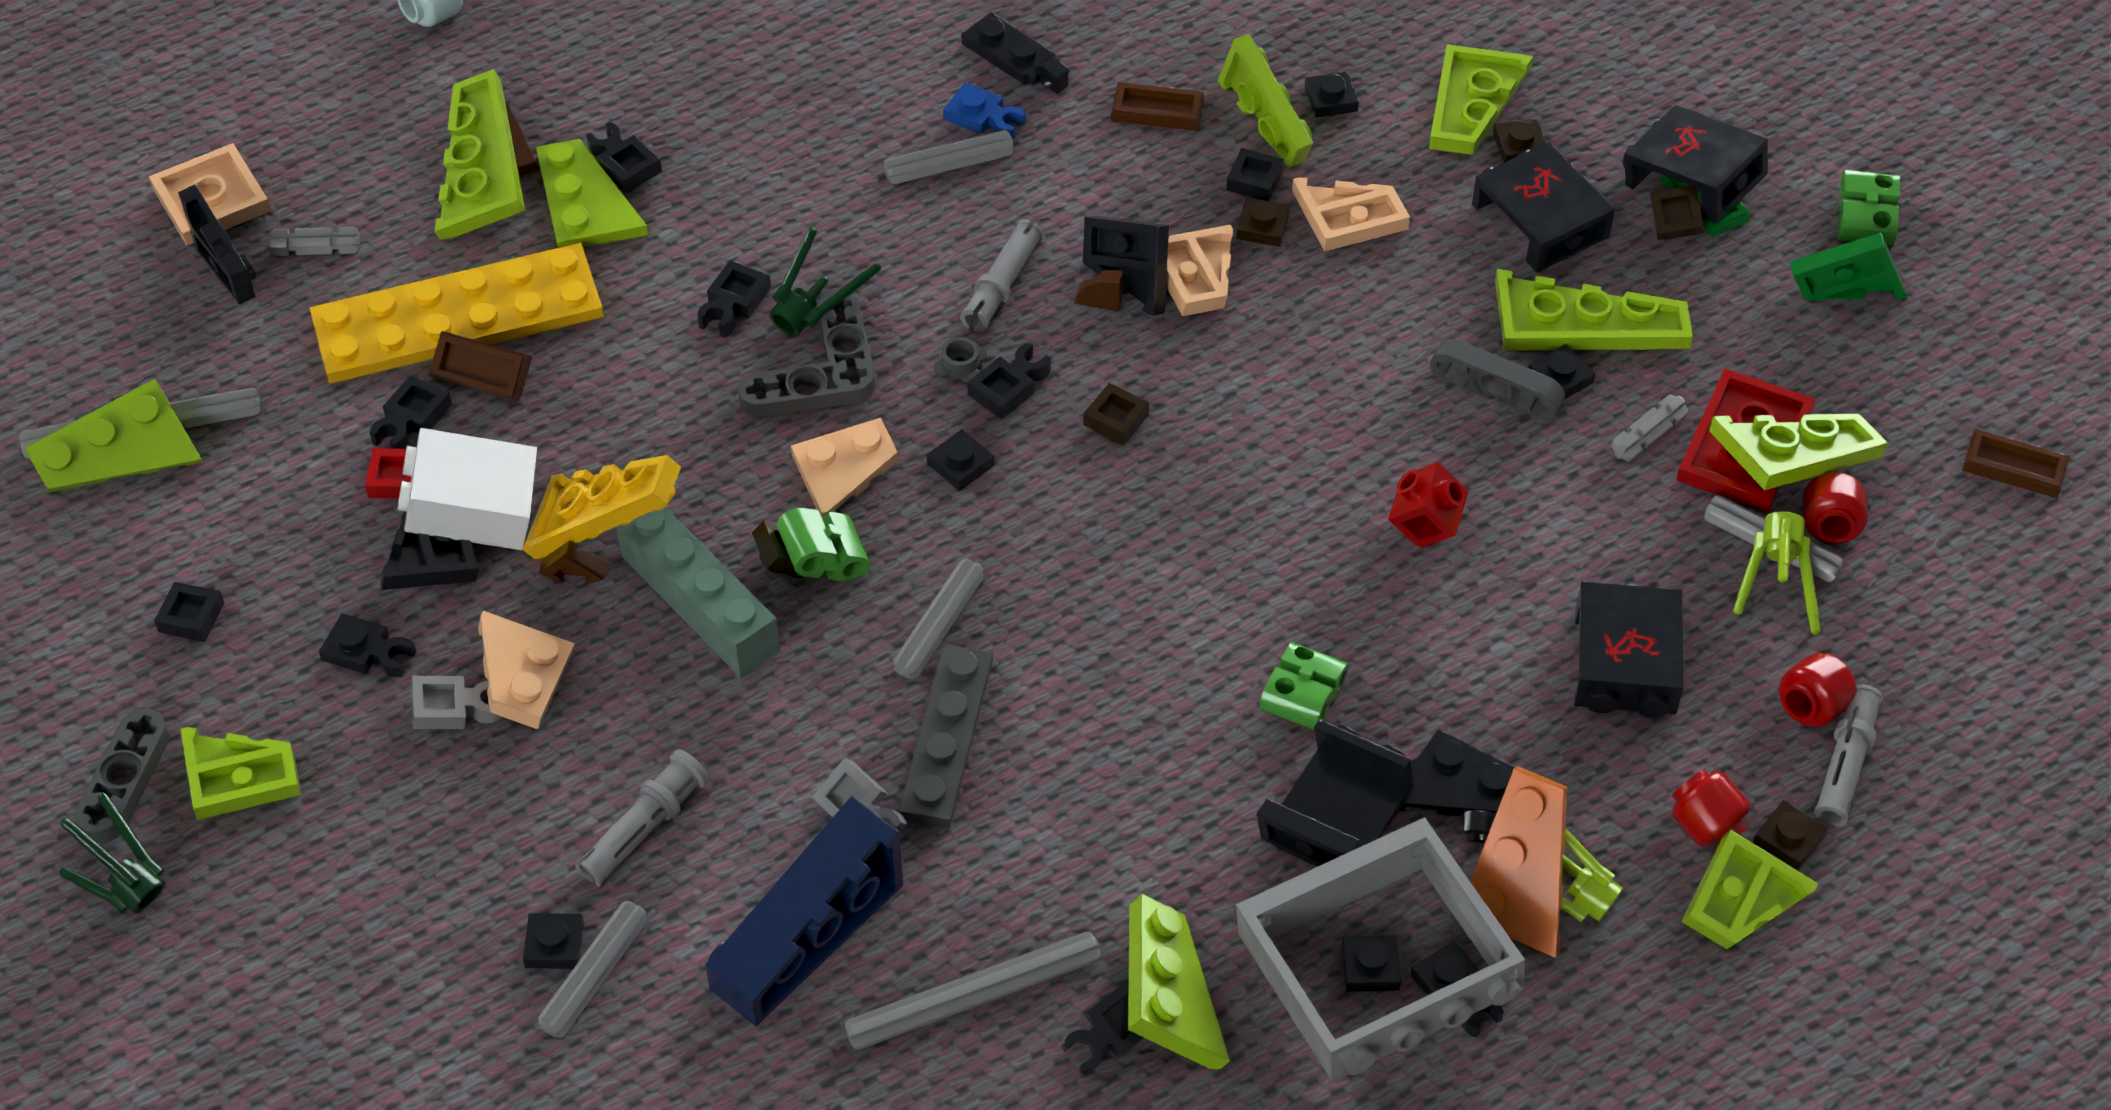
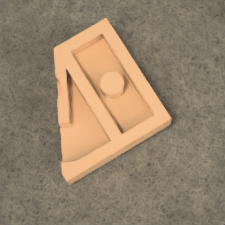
(1350, 212)
(1199, 269)
(844, 462)
(521, 668)

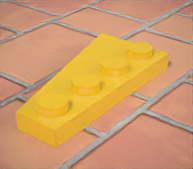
(596, 503)

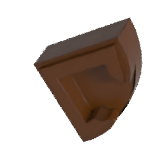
(1102, 291)
(573, 560)

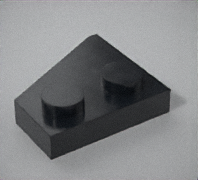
(216, 246)
(1135, 249)
(427, 561)
(1457, 778)

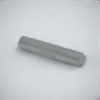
(948, 157)
(1746, 523)
(938, 619)
(592, 969)

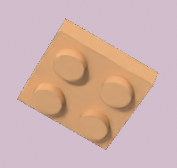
(223, 183)

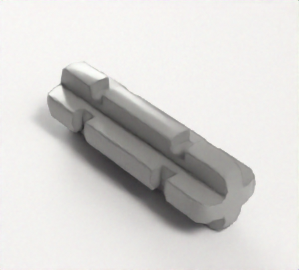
(314, 241)
(1649, 428)

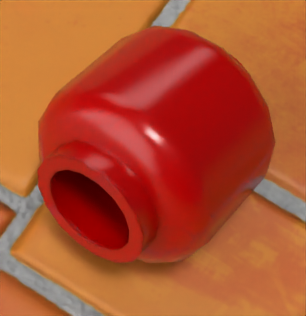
(1835, 508)
(1817, 689)
(1710, 807)

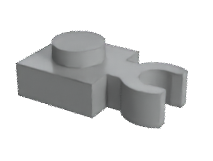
(446, 703)
(850, 781)

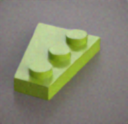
(1473, 95)
(583, 198)
(1798, 450)
(1168, 986)

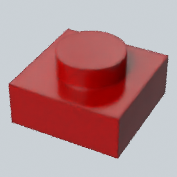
(385, 473)

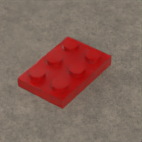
(1707, 461)

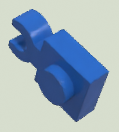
(981, 109)

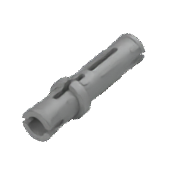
(994, 287)
(1854, 737)

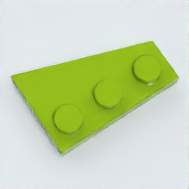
(1260, 93)
(118, 440)

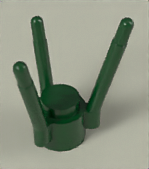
(797, 308)
(133, 882)

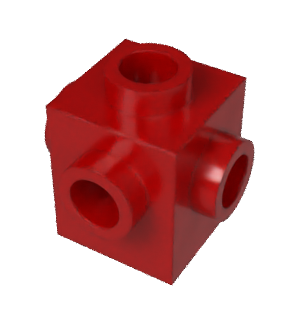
(1428, 505)

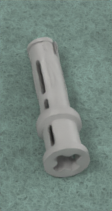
(657, 801)

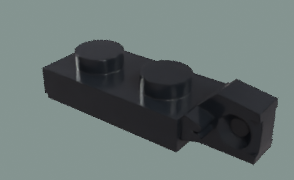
(1016, 53)

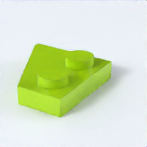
(237, 772)
(1743, 891)

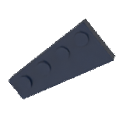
(808, 912)

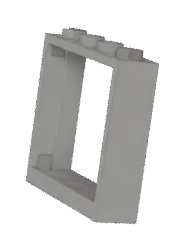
(1349, 879)

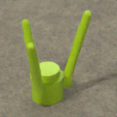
(1783, 541)
(1592, 886)

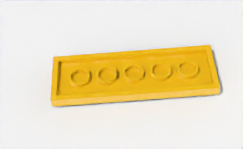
(478, 303)

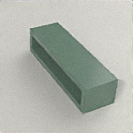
(700, 590)

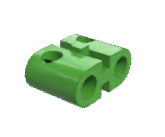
(1868, 206)
(823, 544)
(1303, 686)

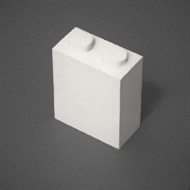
(468, 488)

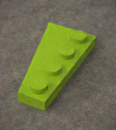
(481, 159)
(1549, 316)

